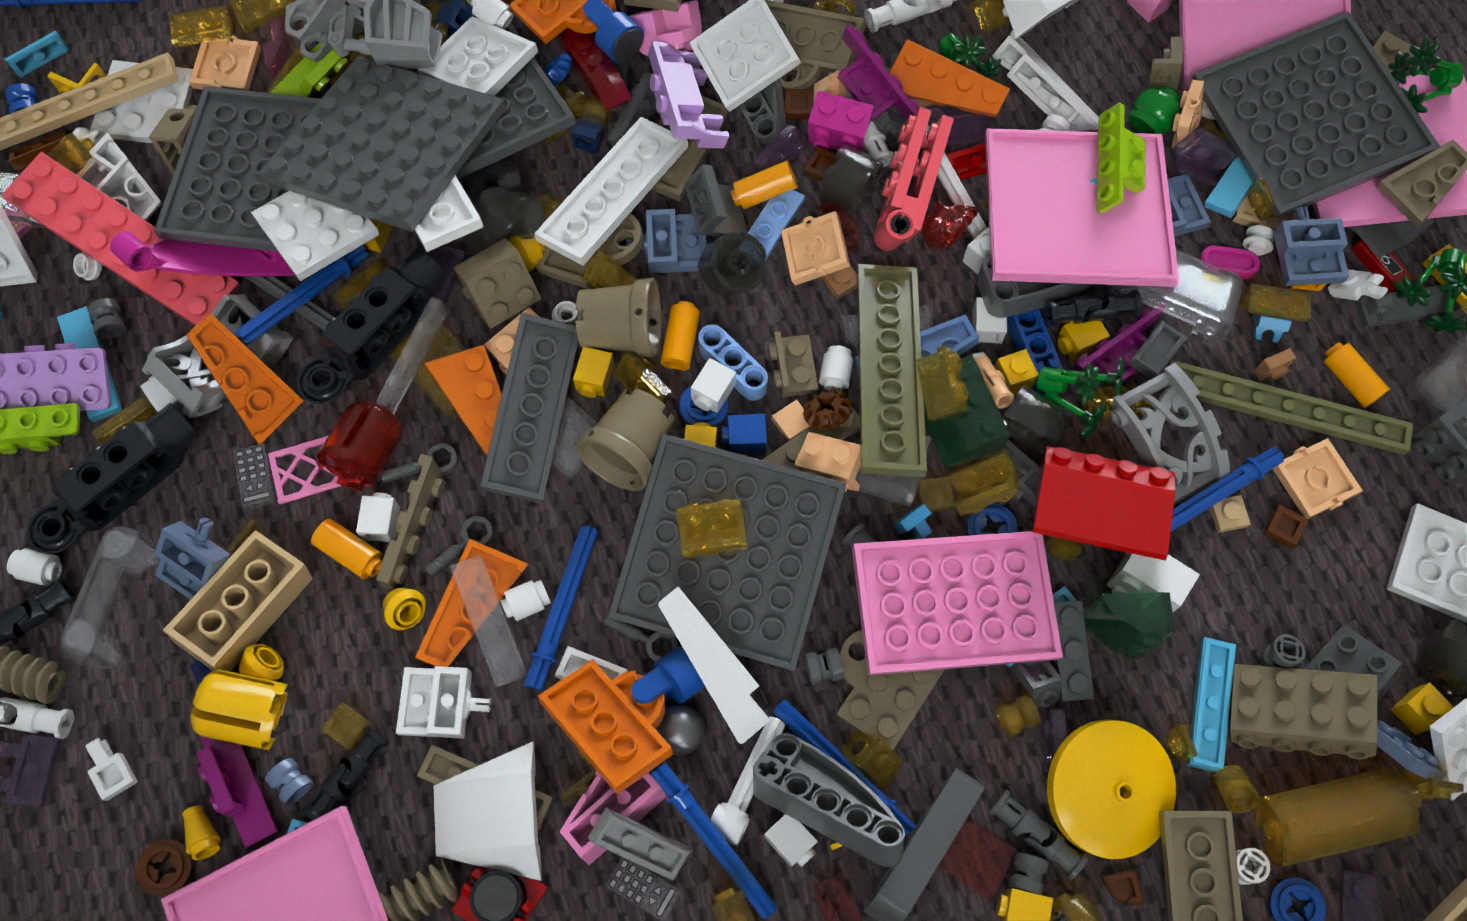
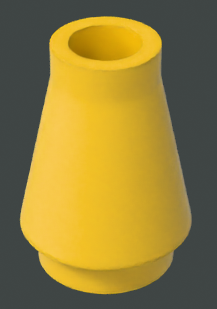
(200, 835)

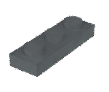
(1075, 664)

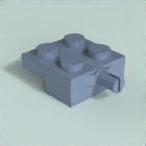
(1186, 206)
(671, 242)
(1311, 250)
(188, 556)

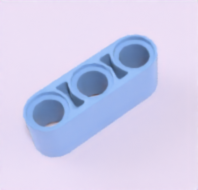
(728, 350)

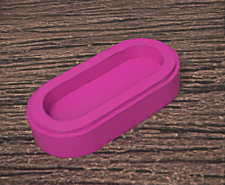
(1240, 261)

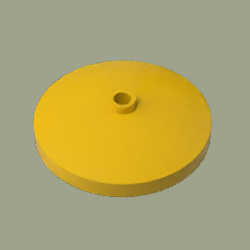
(1110, 788)

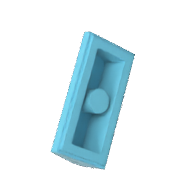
(37, 54)

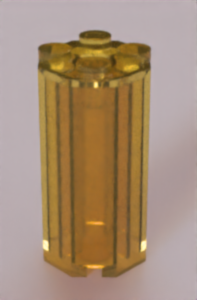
(1337, 816)

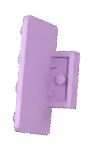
(55, 377)

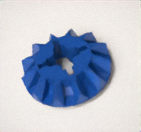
(558, 68)
(695, 415)
(996, 515)
(1300, 890)

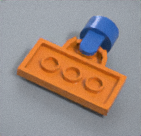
(615, 31)
(619, 717)

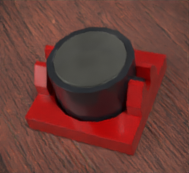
(498, 896)

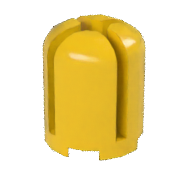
(238, 708)

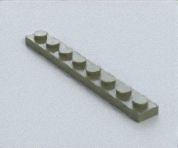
(1300, 410)

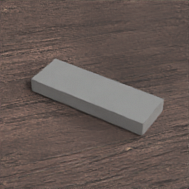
(639, 843)

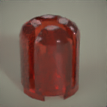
(360, 445)

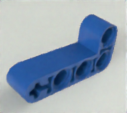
(1033, 337)

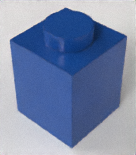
(745, 433)

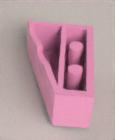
(632, 802)

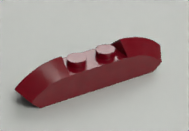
(594, 68)

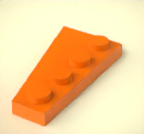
(945, 82)
(247, 382)
(471, 389)
(451, 625)

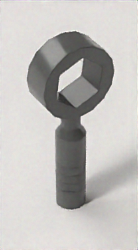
(413, 468)
(455, 550)
(637, 634)

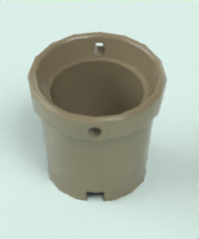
(621, 318)
(626, 440)

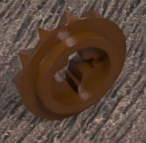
(826, 418)
(150, 876)

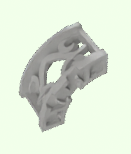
(1179, 393)
(207, 394)

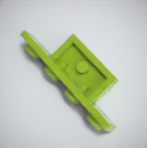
(309, 75)
(1119, 159)
(37, 426)

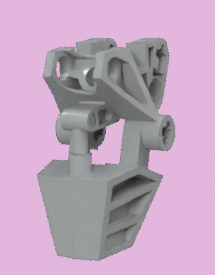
(394, 30)

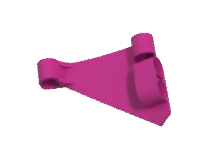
(197, 258)

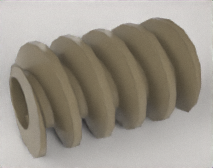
(30, 676)
(422, 895)

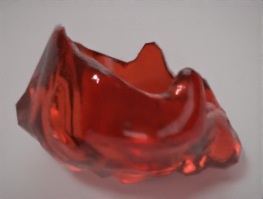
(946, 225)

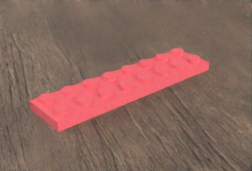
(90, 223)

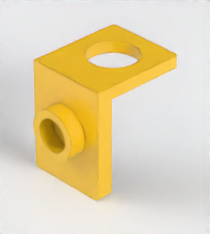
(64, 85)

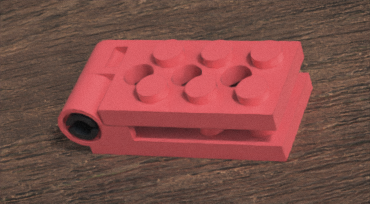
(904, 214)

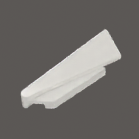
(1044, 85)
(716, 665)

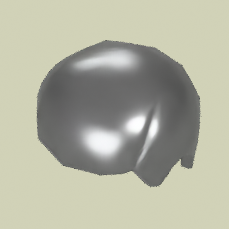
(682, 729)

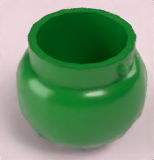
(1155, 110)

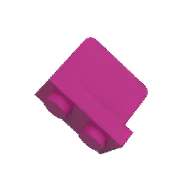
(838, 122)

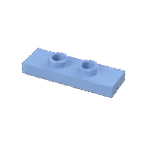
(776, 217)

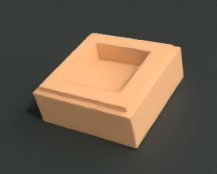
(790, 420)

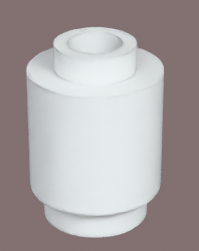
(492, 12)
(836, 368)
(34, 566)
(525, 600)

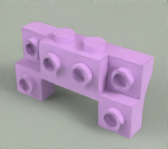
(679, 98)

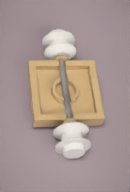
(1259, 233)

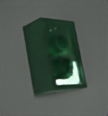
(971, 432)
(1131, 622)

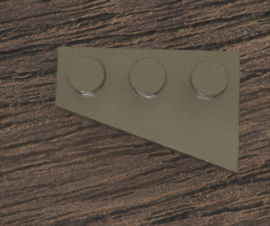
(1425, 182)

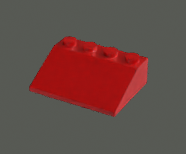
(1105, 502)

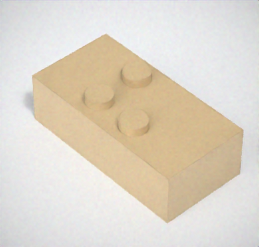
(239, 603)

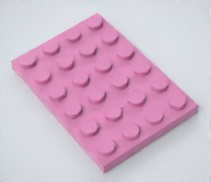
(955, 602)

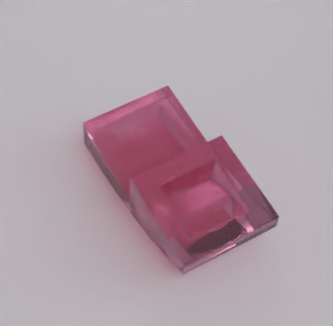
(276, 52)

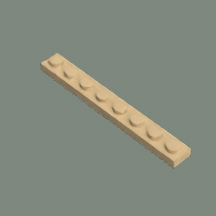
(87, 100)

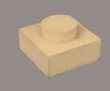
(1230, 514)

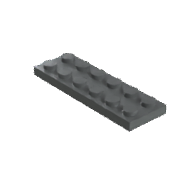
(530, 409)

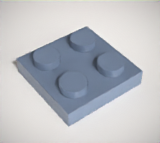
(1408, 755)

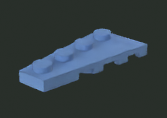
(955, 334)

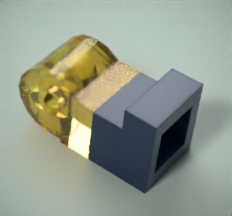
(451, 15)
(591, 126)

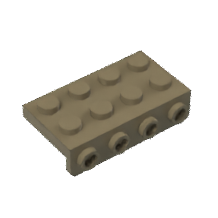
(1304, 710)

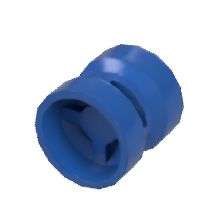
(20, 96)

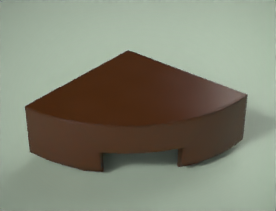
(1124, 887)

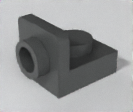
(1040, 681)

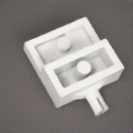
(437, 702)

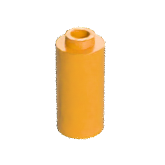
(764, 185)
(680, 336)
(1355, 374)
(347, 549)

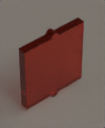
(978, 859)

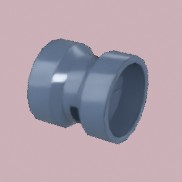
(288, 781)

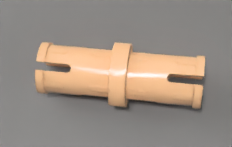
(998, 390)

